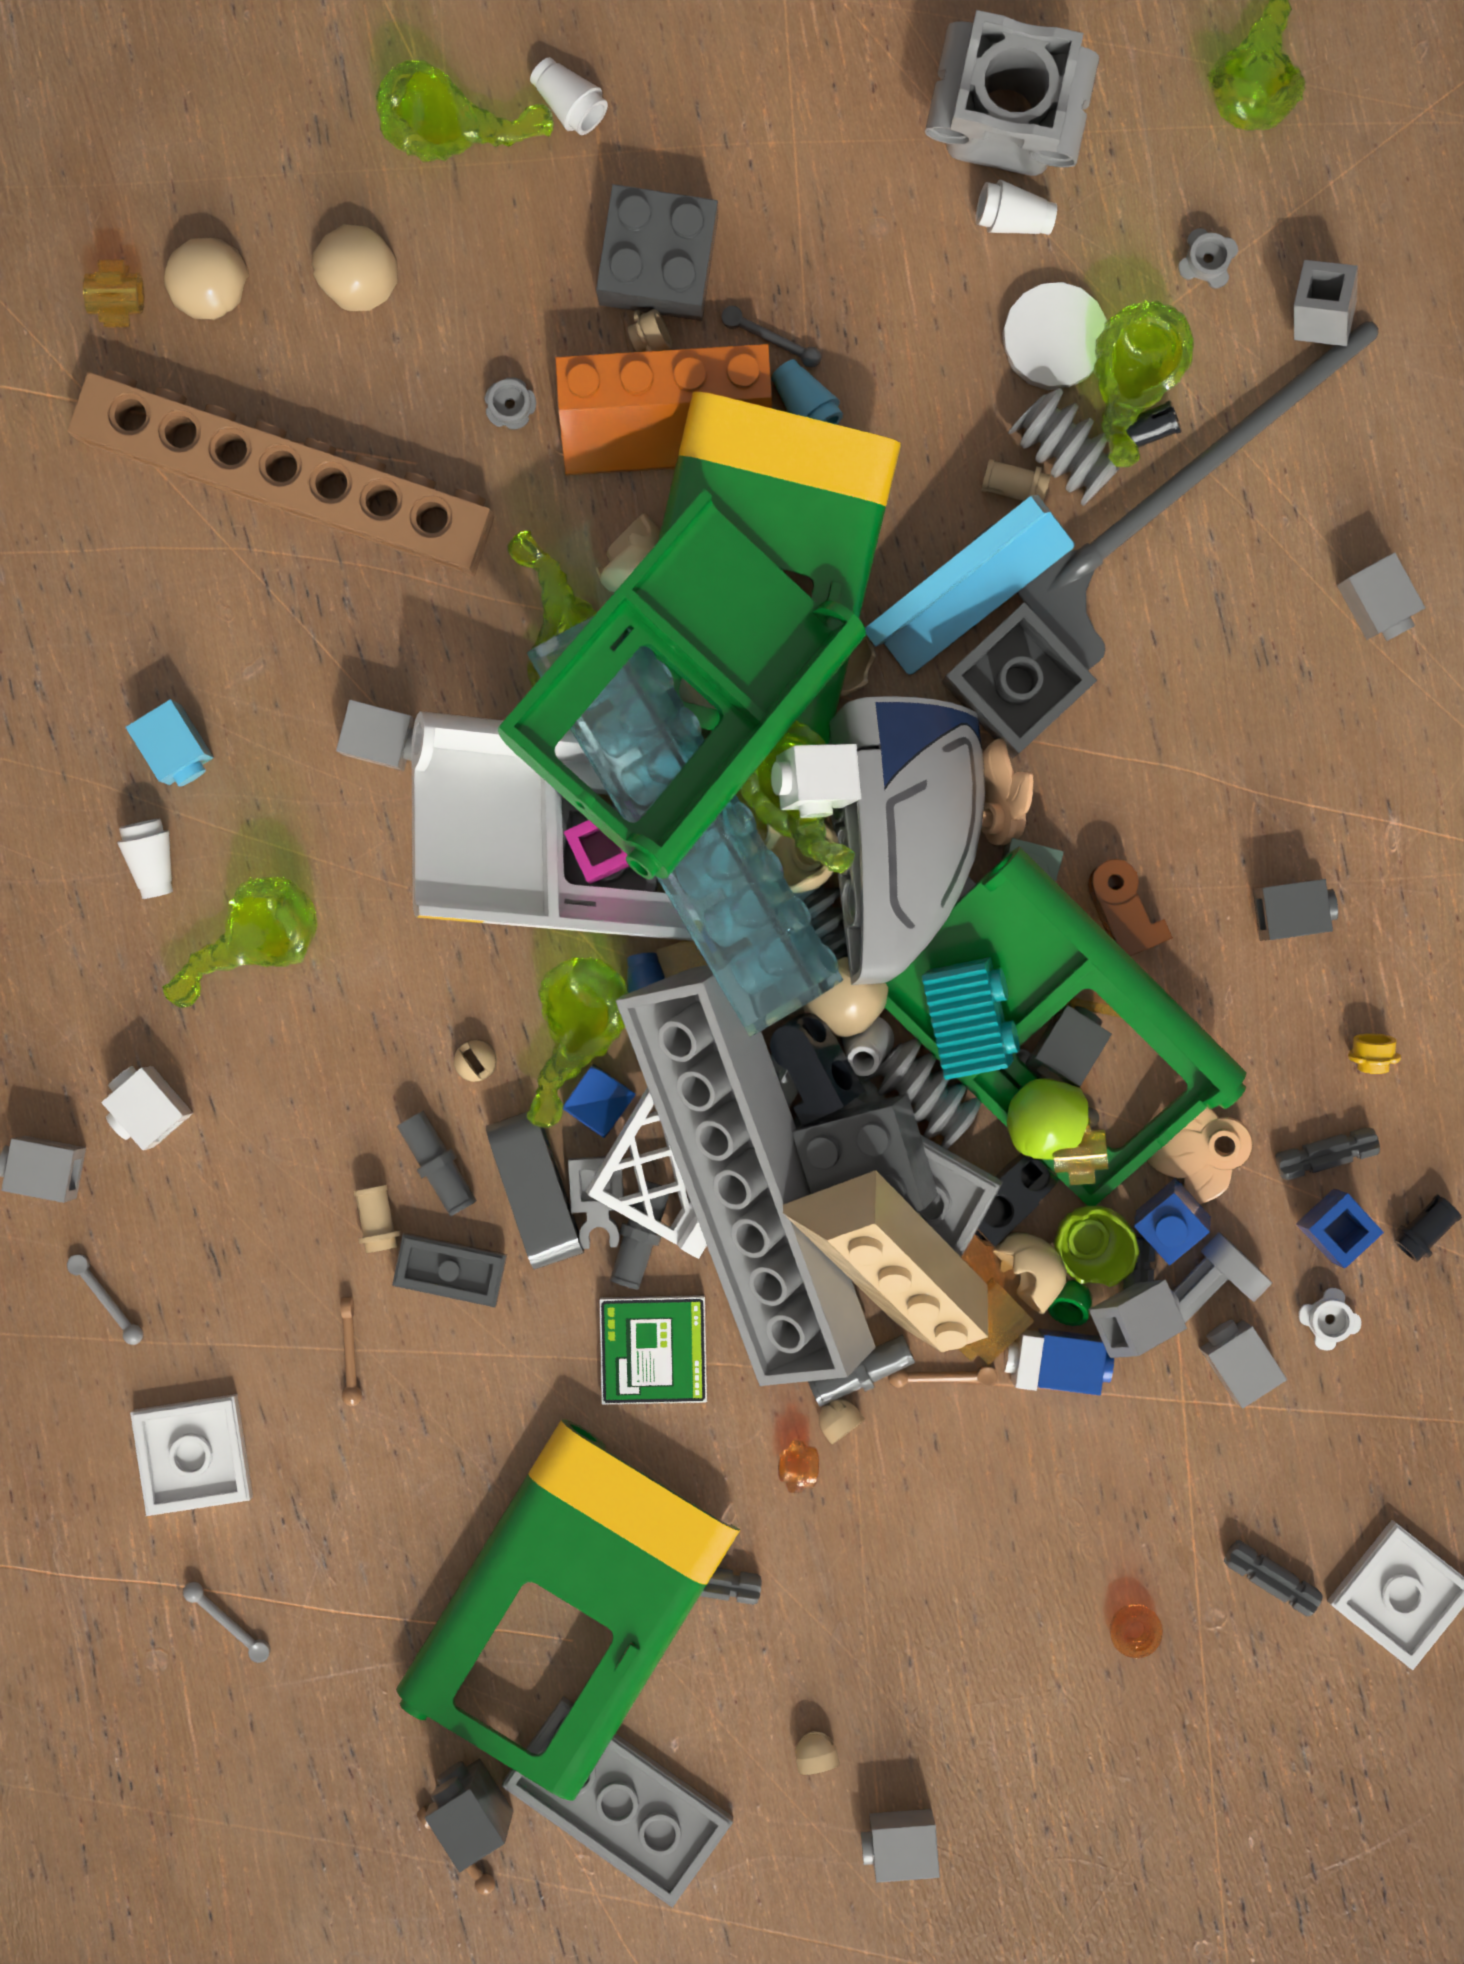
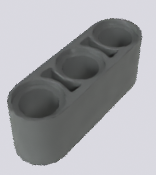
(534, 1190)

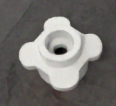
(1344, 1319)

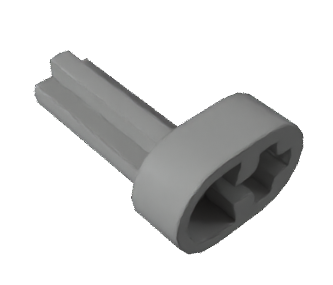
(1220, 1263)

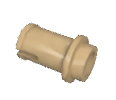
(1014, 481)
(376, 1219)

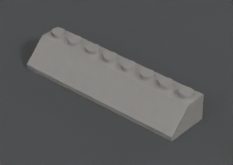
(739, 1169)

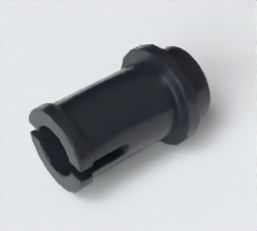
(1155, 424)
(1427, 1228)

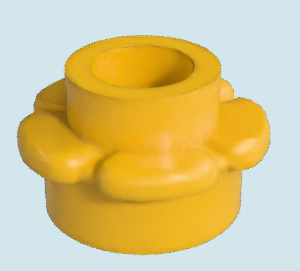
(1374, 1052)

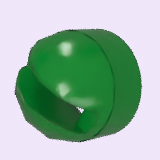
(1072, 1304)

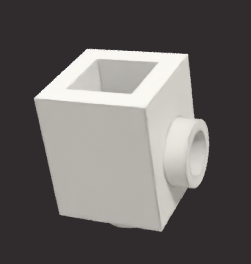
(816, 778)
(144, 1107)

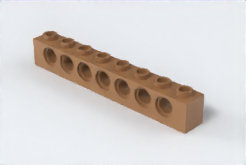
(100, 424)

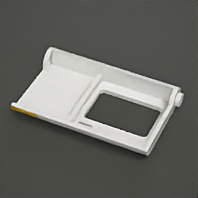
(494, 838)

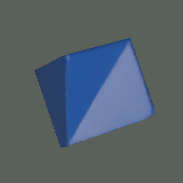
(598, 1100)

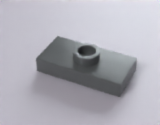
(449, 1269)

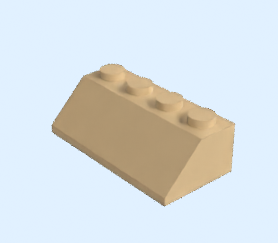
(896, 1260)

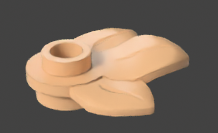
(1006, 796)
(1196, 1158)

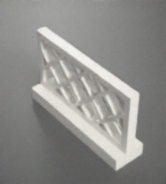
(685, 1228)

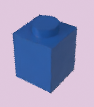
(1172, 1221)
(1339, 1228)
(1074, 1362)

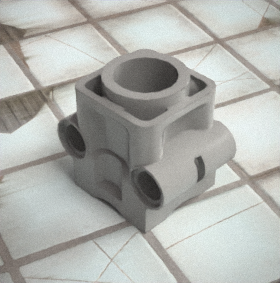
(1011, 55)

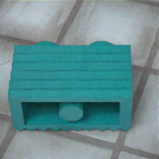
(970, 1018)

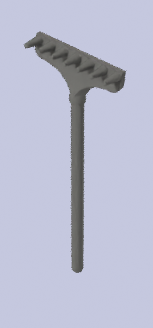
(1060, 591)

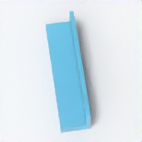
(971, 585)

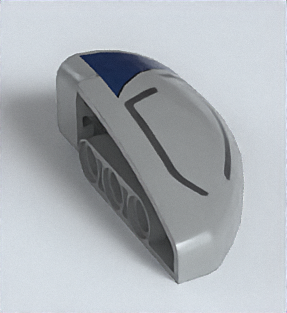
(910, 828)

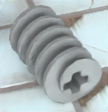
(1066, 443)
(927, 1092)

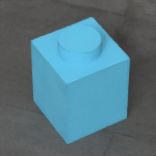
(170, 744)

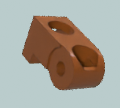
(1115, 897)

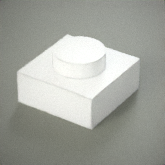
(1024, 1360)

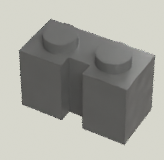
(468, 1813)

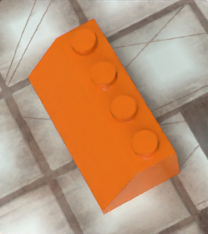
(634, 406)

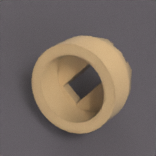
(485, 1055)
(839, 1419)
(816, 1754)

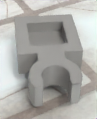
(598, 1214)

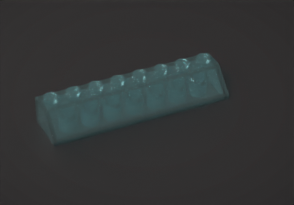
(729, 882)

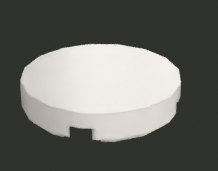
(1053, 335)

